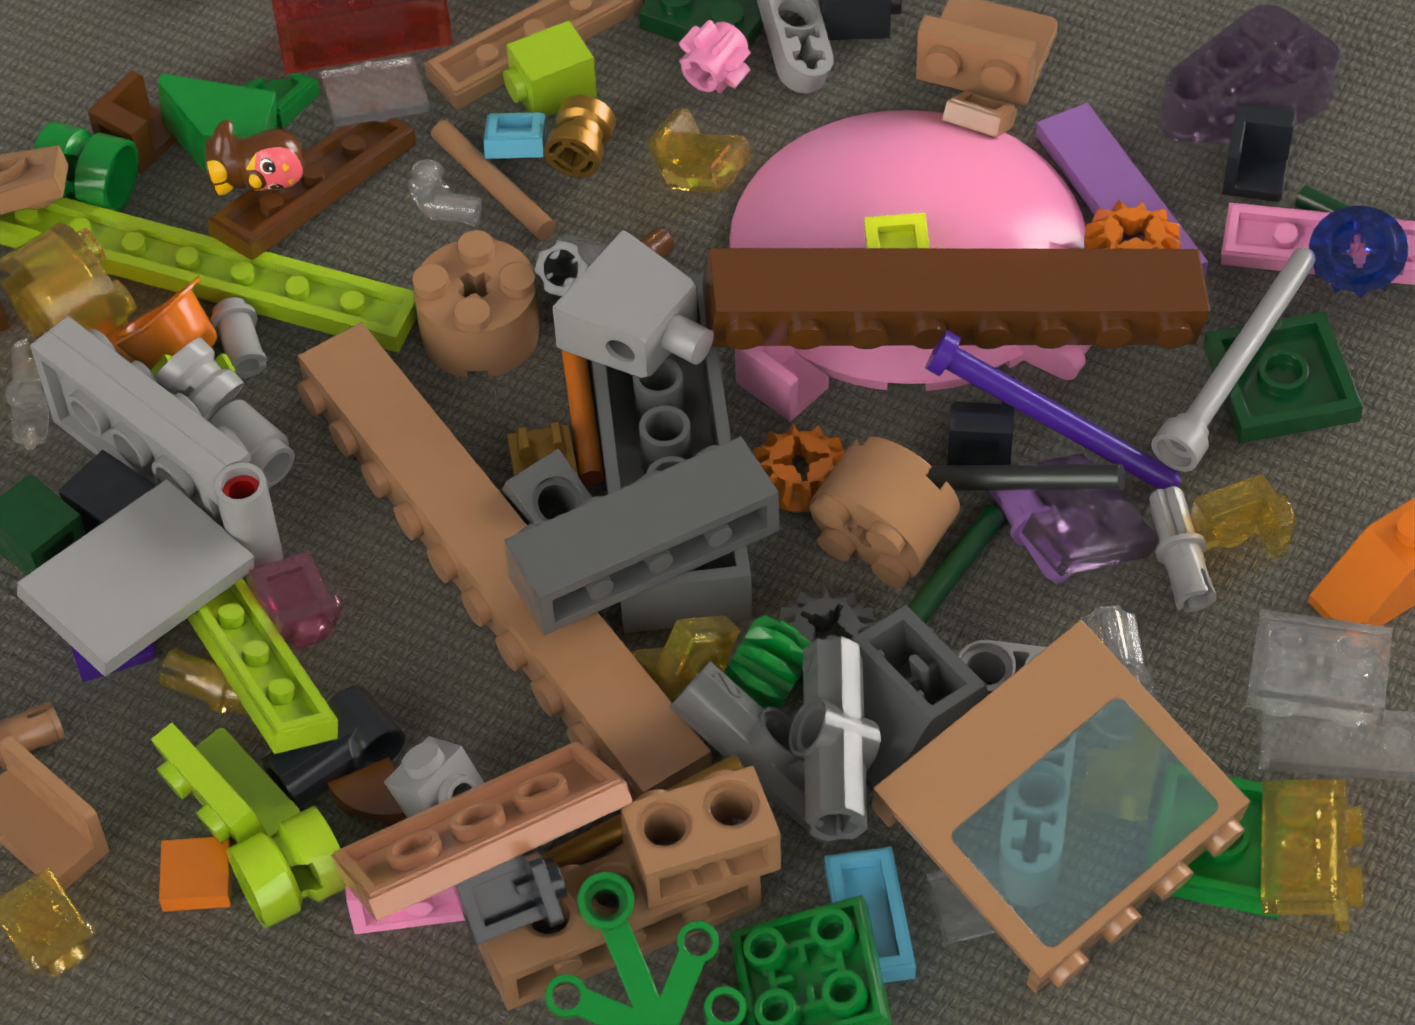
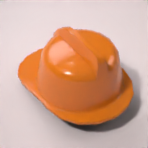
(165, 329)

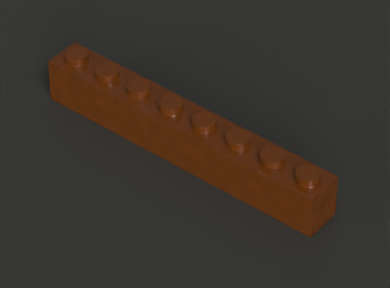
(976, 293)

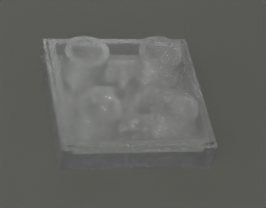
(1319, 668)

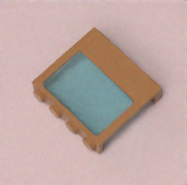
(1064, 805)

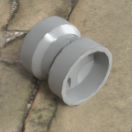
(200, 378)

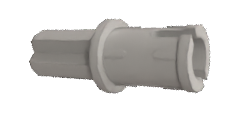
(1181, 550)

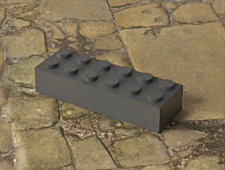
(652, 427)

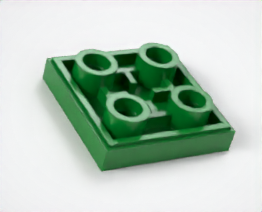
(812, 968)

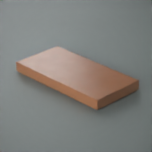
(479, 829)

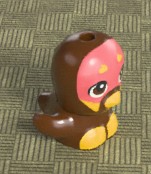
(259, 161)

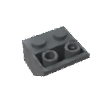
(911, 688)

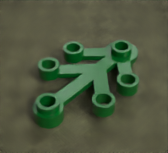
(645, 1001)

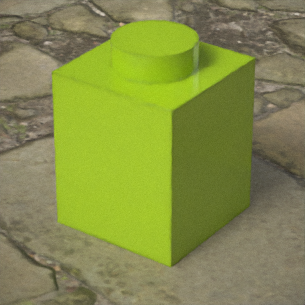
(549, 69)

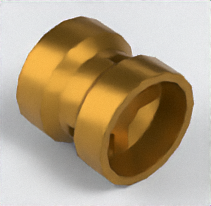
(580, 136)

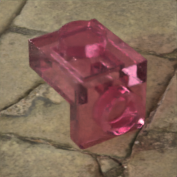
(296, 599)

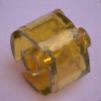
(63, 277)

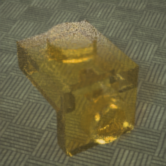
(696, 159)
(687, 651)
(44, 925)

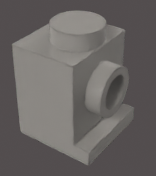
(431, 775)

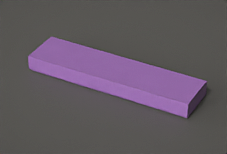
(1100, 166)

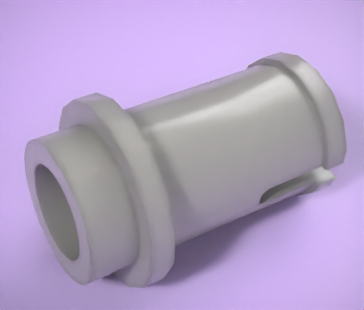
(235, 325)

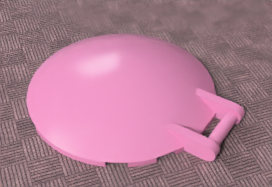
(911, 162)

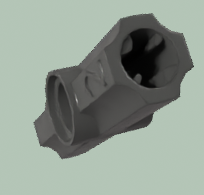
(741, 726)
(834, 739)

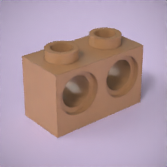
(706, 850)

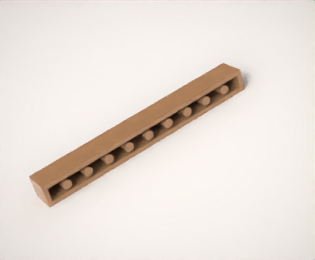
(463, 522)

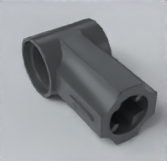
(566, 262)

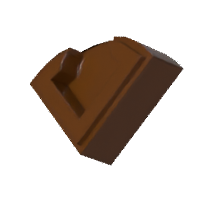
(366, 794)

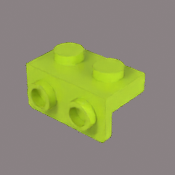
(227, 783)

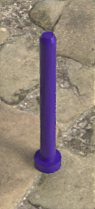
(1049, 413)

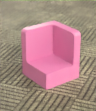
(780, 378)

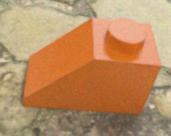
(1374, 575)

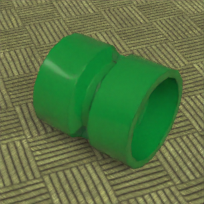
(100, 165)

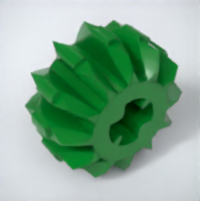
(768, 661)

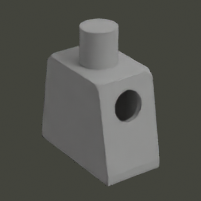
(631, 311)

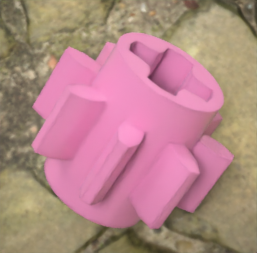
(714, 56)

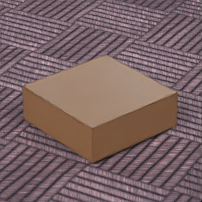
(980, 113)

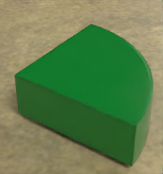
(291, 94)

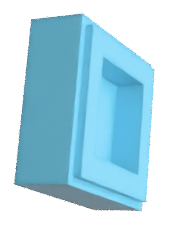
(515, 135)

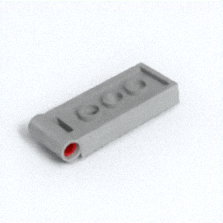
(155, 433)

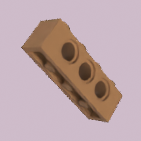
(528, 960)

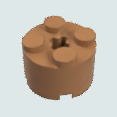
(477, 306)
(882, 510)

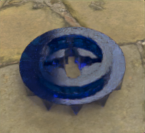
(1380, 237)

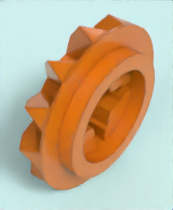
(1108, 229)
(777, 458)

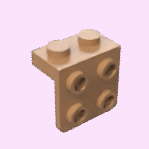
(985, 49)

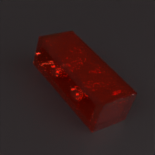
(348, 31)

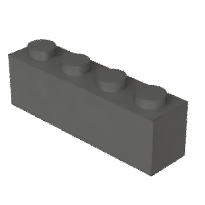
(642, 534)

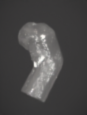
(436, 199)

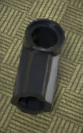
(363, 739)

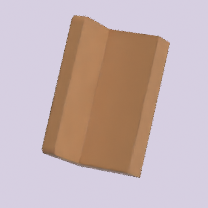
(45, 819)

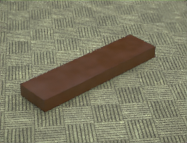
(331, 170)

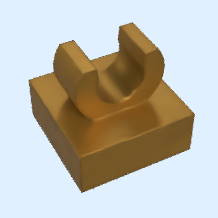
(533, 445)

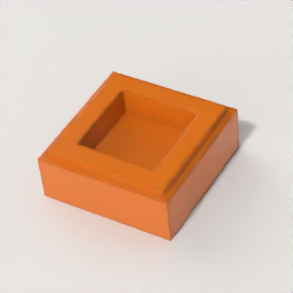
(195, 874)

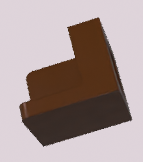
(128, 115)

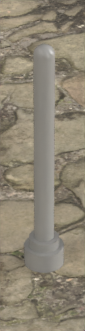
(1185, 437)

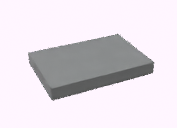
(135, 577)

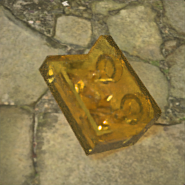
(1308, 849)

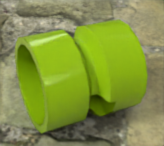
(287, 867)

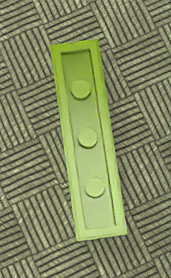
(263, 671)

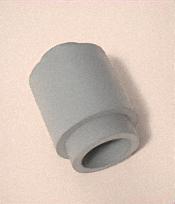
(263, 441)

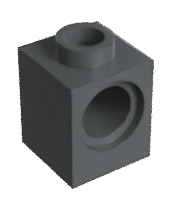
(545, 479)

